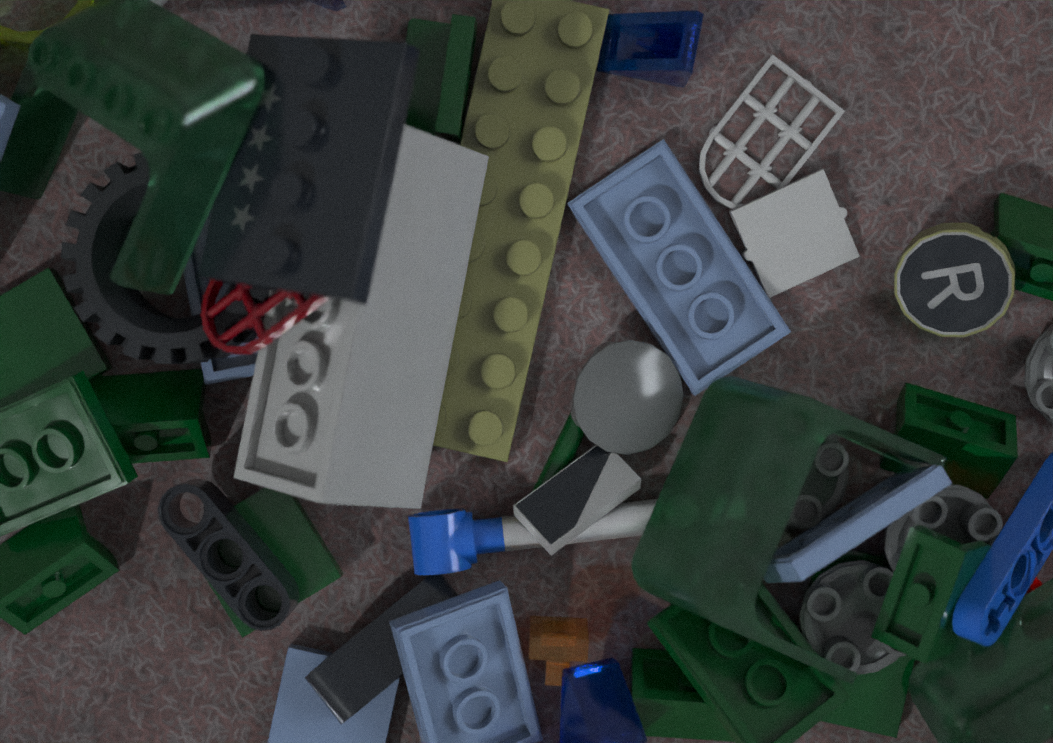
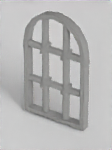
(787, 132)

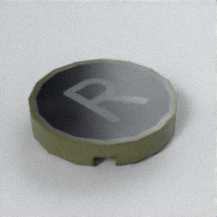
(954, 280)

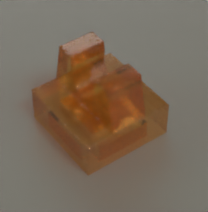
(558, 643)

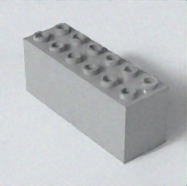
(356, 389)

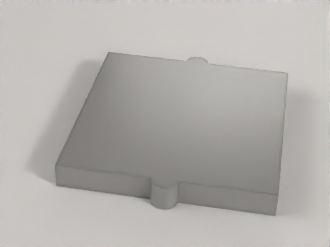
(794, 233)

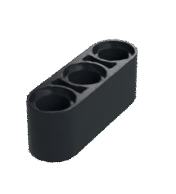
(200, 545)
(370, 658)

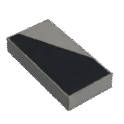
(576, 498)

